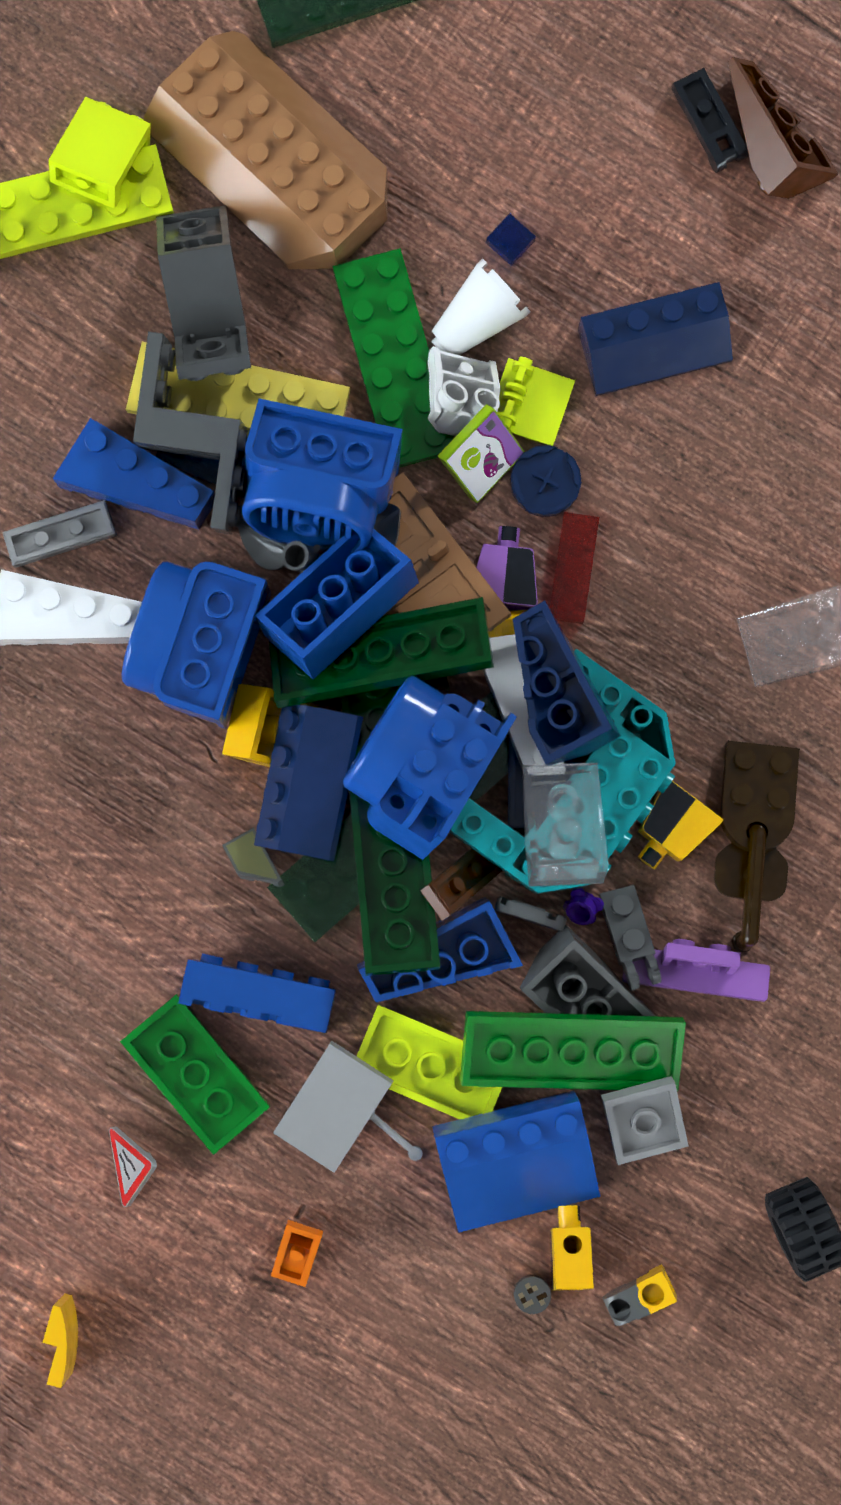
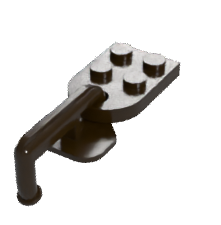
(761, 791)

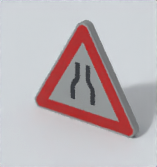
(131, 1164)

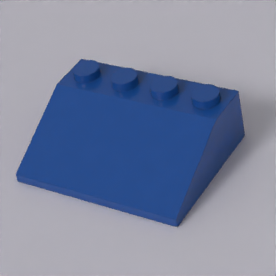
(516, 1161)

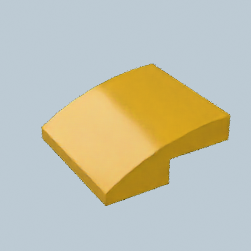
(62, 1333)

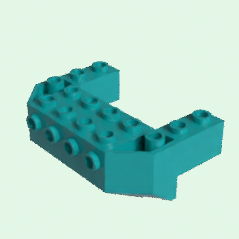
(628, 777)

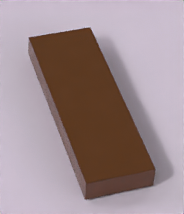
(459, 883)

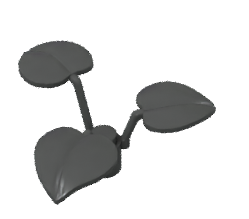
(298, 555)

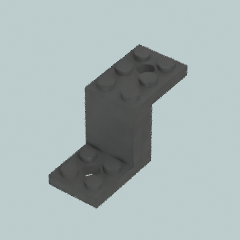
(202, 293)
(190, 432)

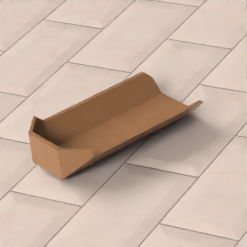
(270, 153)

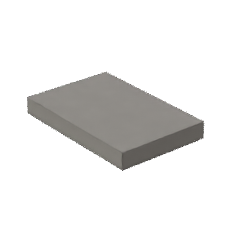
(333, 1106)

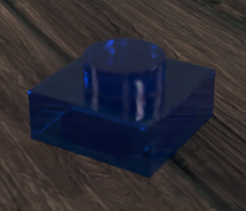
(510, 239)

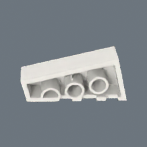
(61, 614)
(507, 689)

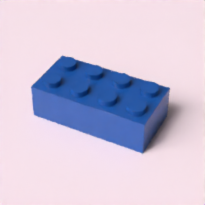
(336, 601)

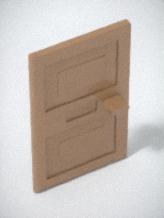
(438, 560)

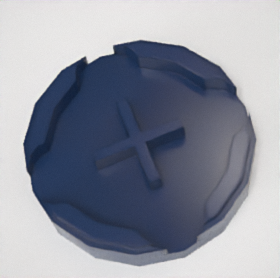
(545, 481)

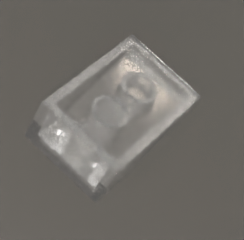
(793, 637)
(564, 825)

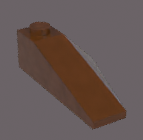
(775, 145)

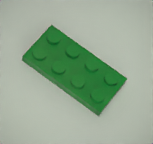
(195, 1074)

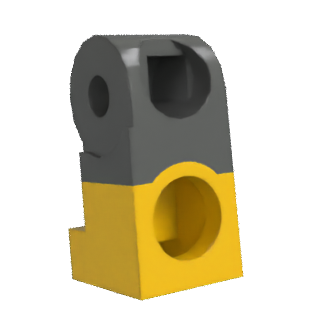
(640, 1297)

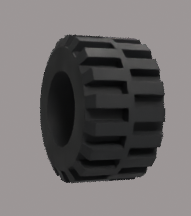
(805, 1228)

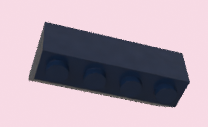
(656, 338)
(305, 781)

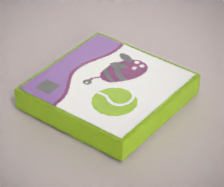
(481, 453)

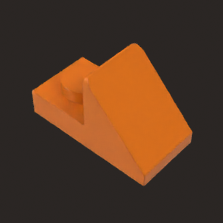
(296, 1253)

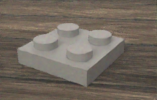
(644, 1120)

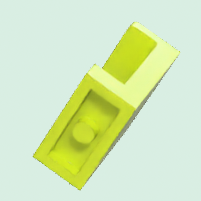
(98, 151)

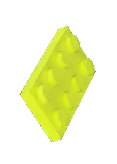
(423, 1064)

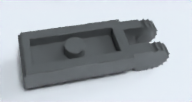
(629, 934)

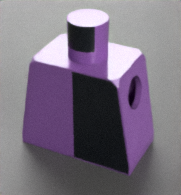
(510, 570)

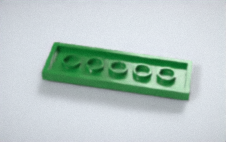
(391, 350)
(569, 1050)

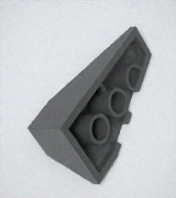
(575, 980)

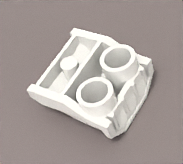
(459, 389)

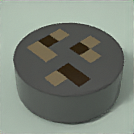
(532, 1294)

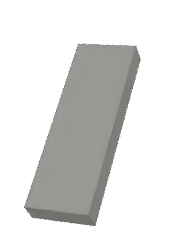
(59, 534)

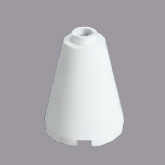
(477, 312)

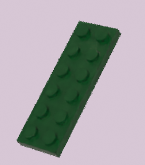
(400, 645)

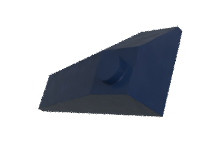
(561, 700)

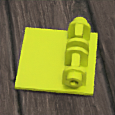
(533, 400)

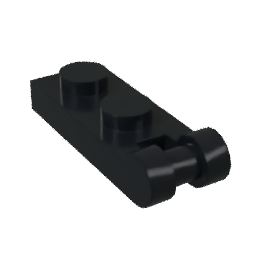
(709, 119)

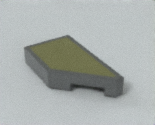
(252, 861)

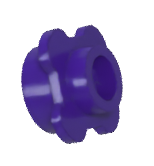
(582, 907)

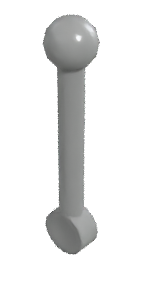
(414, 1152)

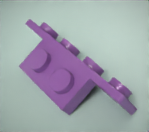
(707, 971)

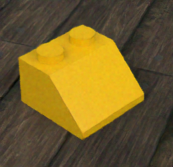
(253, 725)

